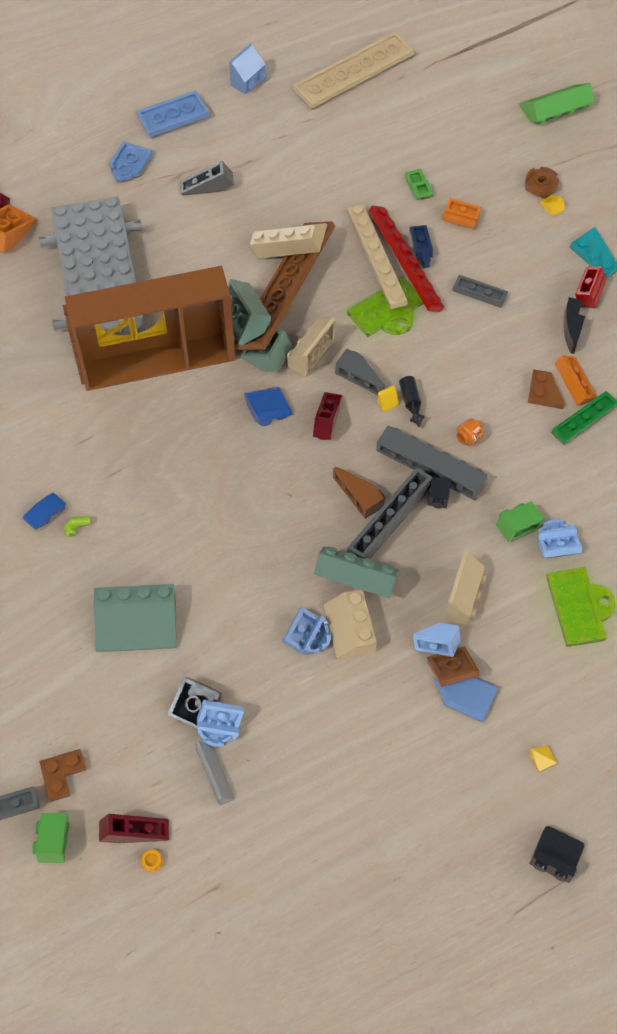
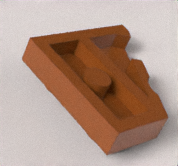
(544, 390)

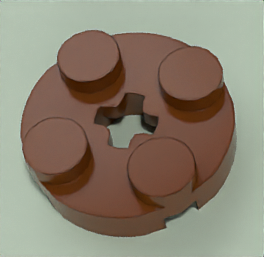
(541, 189)

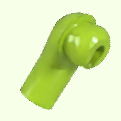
(73, 523)

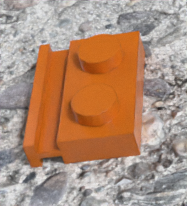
(461, 213)

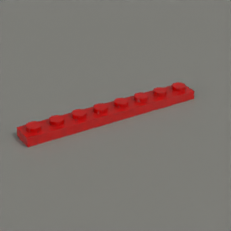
(406, 259)

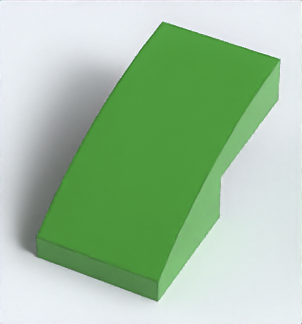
(418, 184)

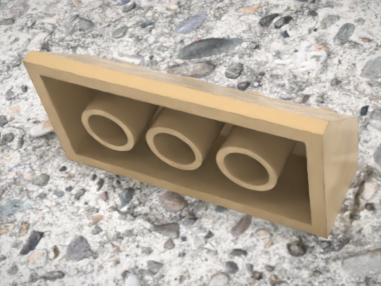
(288, 240)

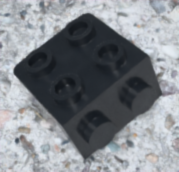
(557, 854)

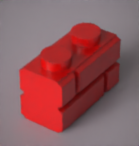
(591, 286)

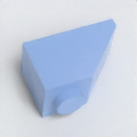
(438, 639)

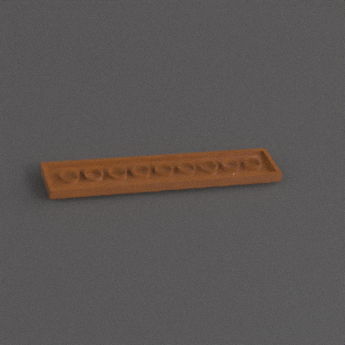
(283, 289)

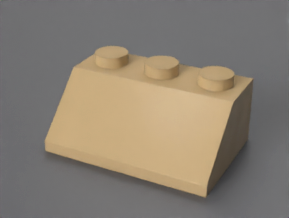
(312, 346)
(465, 590)
(350, 625)

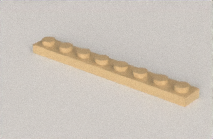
(377, 257)

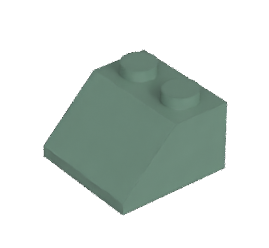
(273, 356)

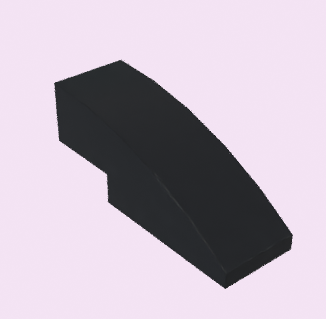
(572, 323)

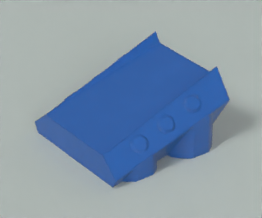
(267, 405)

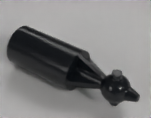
(411, 398)

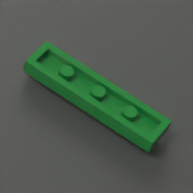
(584, 418)

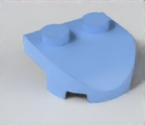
(558, 539)
(218, 722)

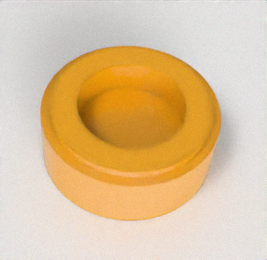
(151, 860)

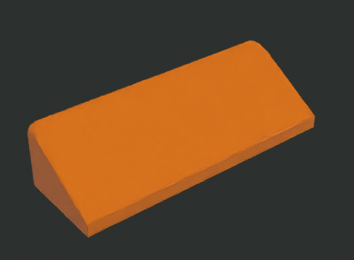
(575, 379)

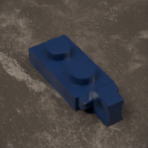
(421, 244)

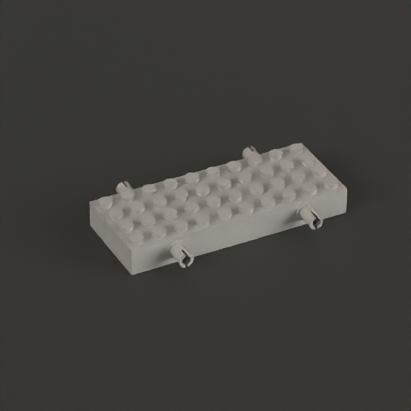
(93, 250)

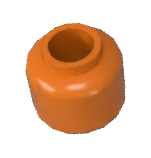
(470, 432)

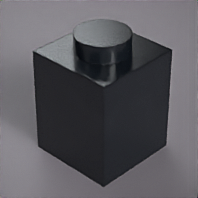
(439, 492)

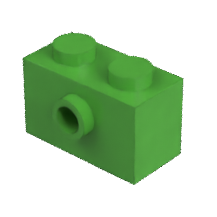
(519, 521)
(51, 838)

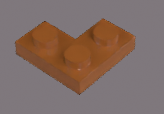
(55, 772)

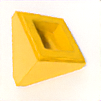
(542, 757)

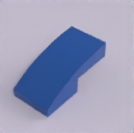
(42, 511)

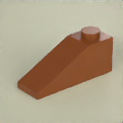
(360, 492)

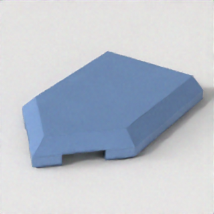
(129, 161)
(469, 696)

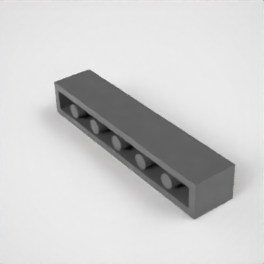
(439, 464)
(391, 515)

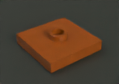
(453, 669)

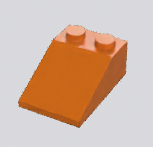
(13, 226)

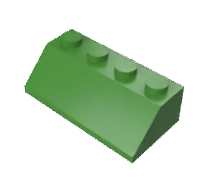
(558, 102)

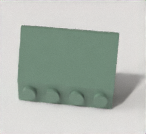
(135, 617)

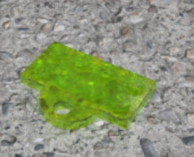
(375, 314)
(579, 606)

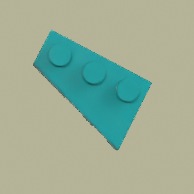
(595, 251)

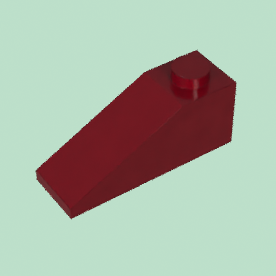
(326, 416)
(132, 829)

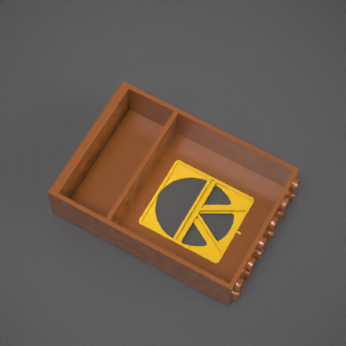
(188, 336)

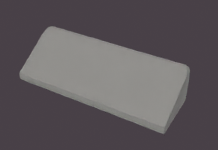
(214, 773)

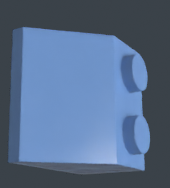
(246, 69)

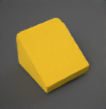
(553, 204)
(387, 398)

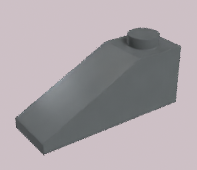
(208, 180)
(357, 370)

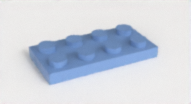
(173, 114)

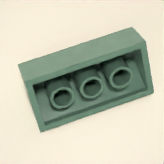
(248, 312)
(356, 571)

